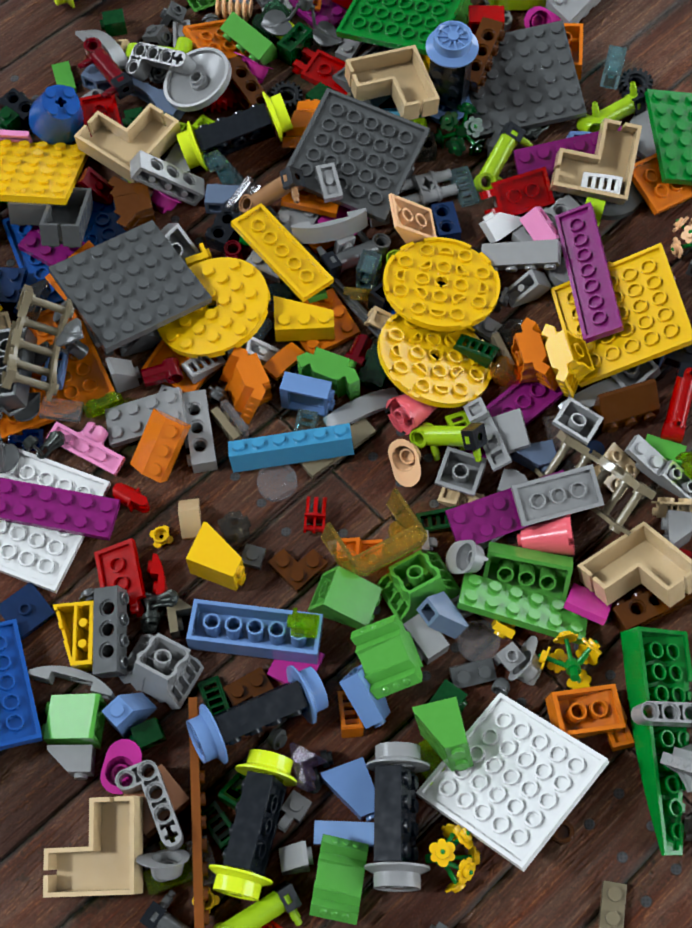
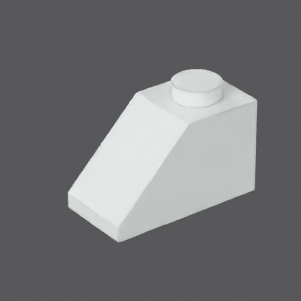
(499, 225)

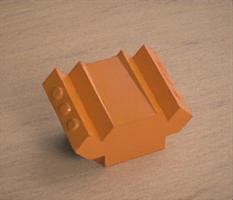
(300, 121)
(531, 356)
(246, 382)

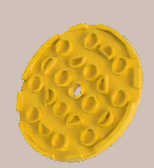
(416, 296)
(239, 312)
(408, 363)

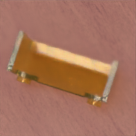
(405, 537)

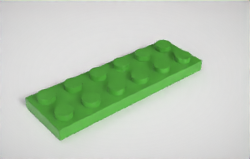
(519, 607)

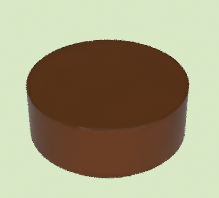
(564, 833)

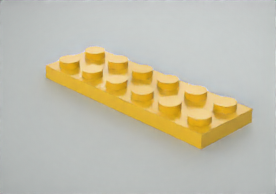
(282, 252)

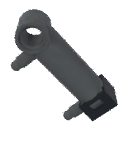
(349, 258)
(158, 916)

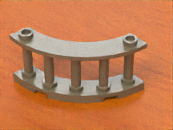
(15, 342)
(607, 468)

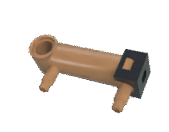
(290, 180)

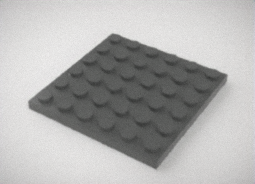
(530, 81)
(369, 150)
(129, 286)

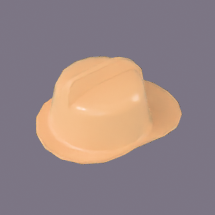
(405, 462)

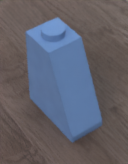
(368, 708)
(128, 711)
(353, 787)

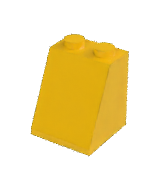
(215, 559)

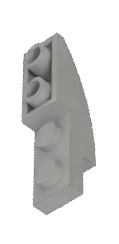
(657, 468)

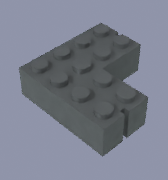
(57, 223)

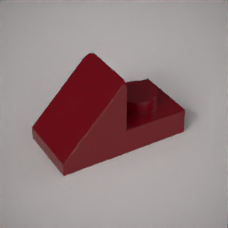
(99, 186)

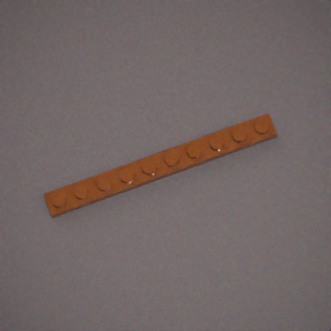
(199, 822)

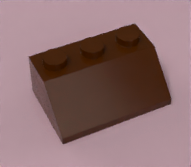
(627, 406)

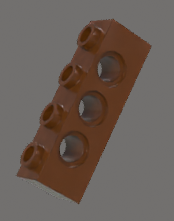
(487, 30)
(245, 85)
(625, 619)

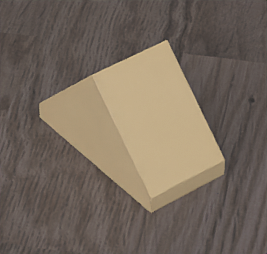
(189, 518)

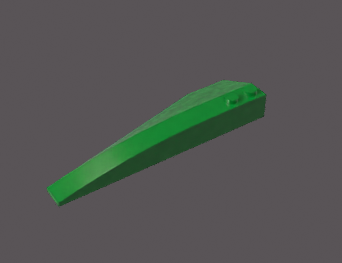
(659, 670)

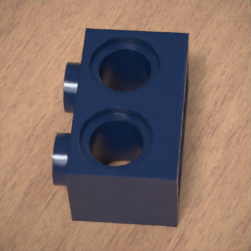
(448, 222)

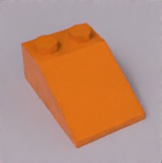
(586, 710)

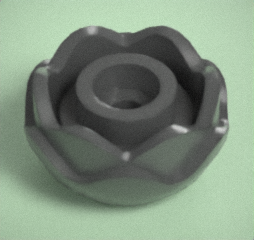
(157, 78)

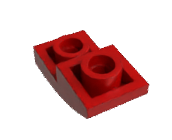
(158, 575)

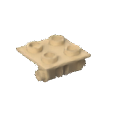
(620, 458)
(664, 504)

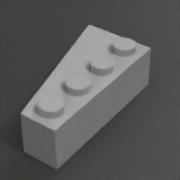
(571, 10)

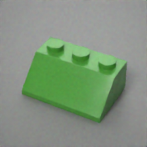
(248, 39)

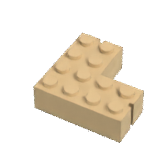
(396, 74)
(117, 145)
(613, 155)
(635, 560)
(110, 859)

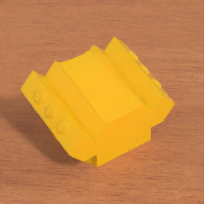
(567, 357)

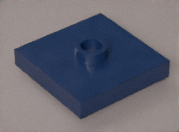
(28, 609)

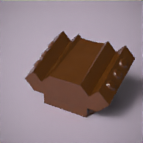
(131, 203)

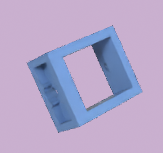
(306, 393)

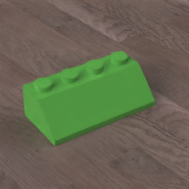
(529, 569)

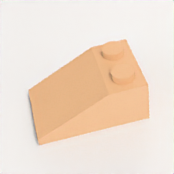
(411, 219)

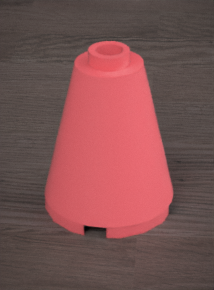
(407, 413)
(549, 536)

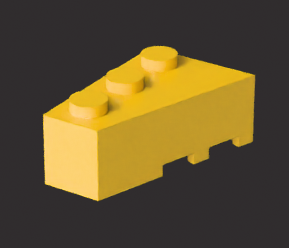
(301, 321)
(77, 630)

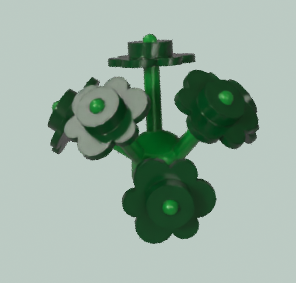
(469, 127)

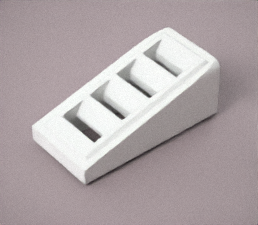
(602, 177)

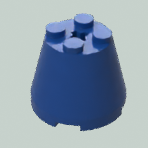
(56, 115)

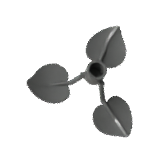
(278, 25)
(69, 338)
(9, 453)

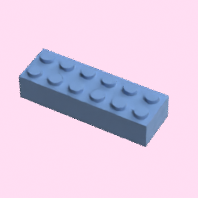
(249, 632)

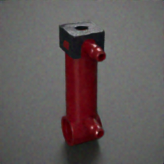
(120, 81)

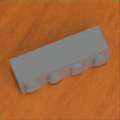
(524, 255)

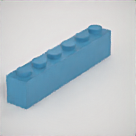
(290, 448)

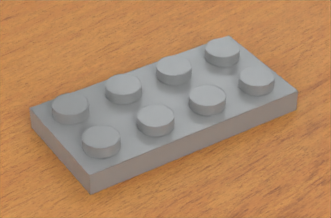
(129, 420)
(557, 495)

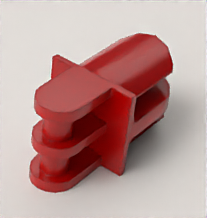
(131, 497)
(315, 517)

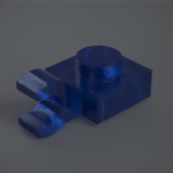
(17, 440)

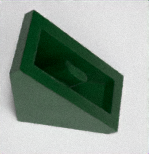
(232, 791)

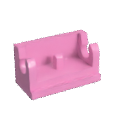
(539, 225)

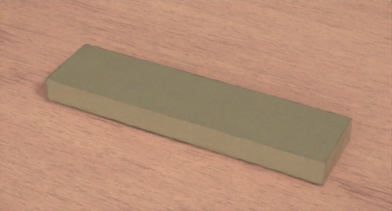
(360, 433)

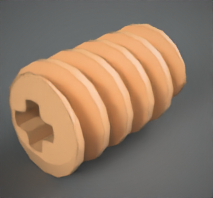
(227, 7)

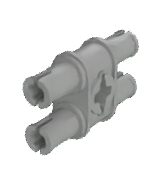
(427, 187)

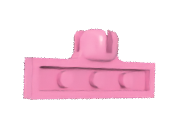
(90, 446)

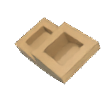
(453, 498)

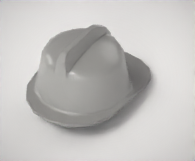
(465, 557)
(528, 670)
(164, 864)

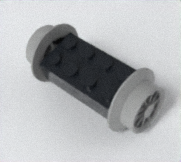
(396, 817)

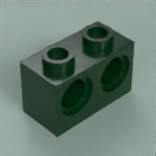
(292, 44)

